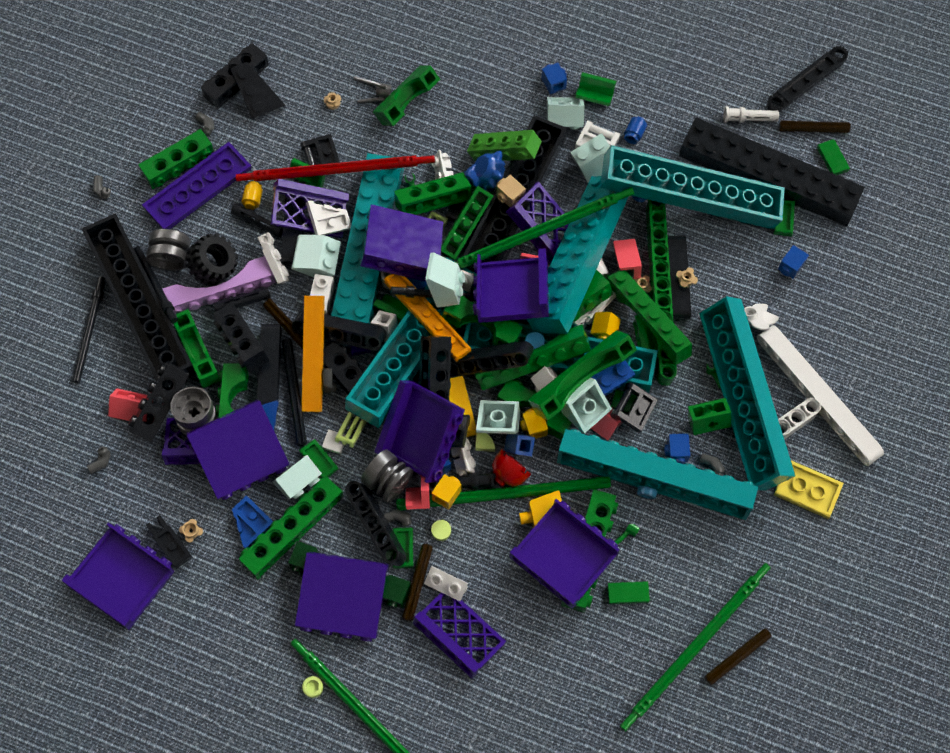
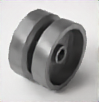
(168, 249)

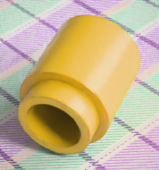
(252, 195)

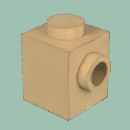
(509, 190)

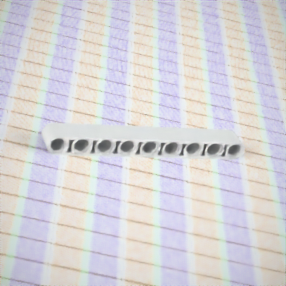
(813, 386)

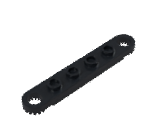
(807, 79)

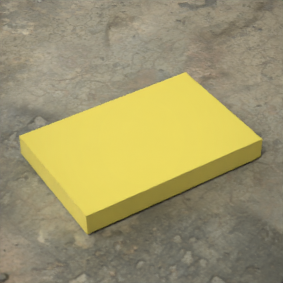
(810, 490)

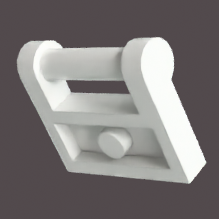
(585, 136)

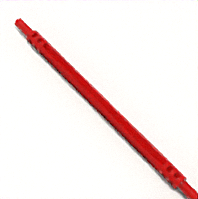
(335, 168)

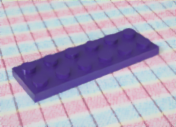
(196, 186)

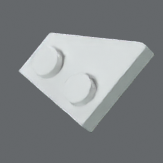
(328, 219)

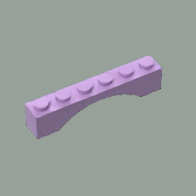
(253, 276)

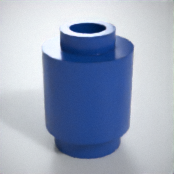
(635, 130)

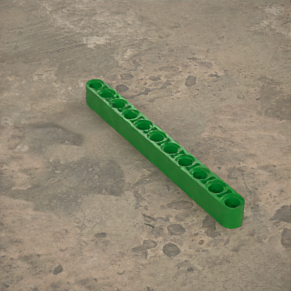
(660, 279)

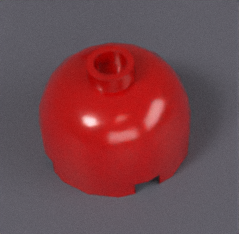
(509, 470)

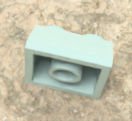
(566, 111)
(590, 156)
(316, 255)
(444, 280)
(586, 405)
(498, 417)
(298, 477)

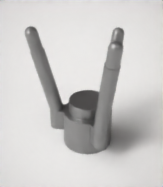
(382, 90)

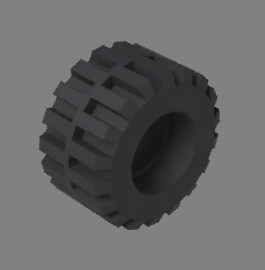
(203, 268)

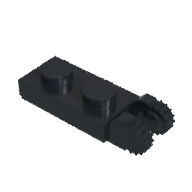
(170, 543)

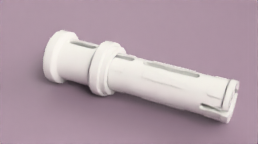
(742, 115)

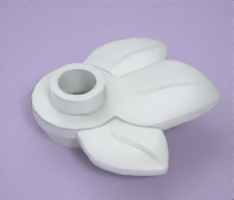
(759, 317)

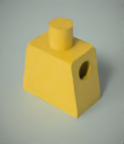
(538, 508)

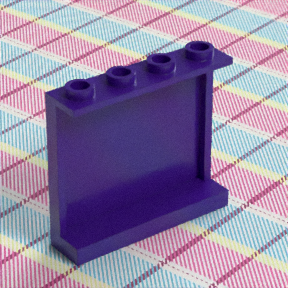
(400, 242)
(511, 289)
(420, 429)
(238, 450)
(565, 553)
(120, 576)
(341, 596)

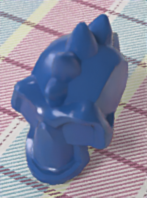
(486, 171)

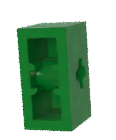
(709, 416)

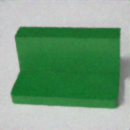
(595, 89)
(391, 305)
(643, 334)

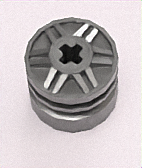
(192, 409)
(386, 476)

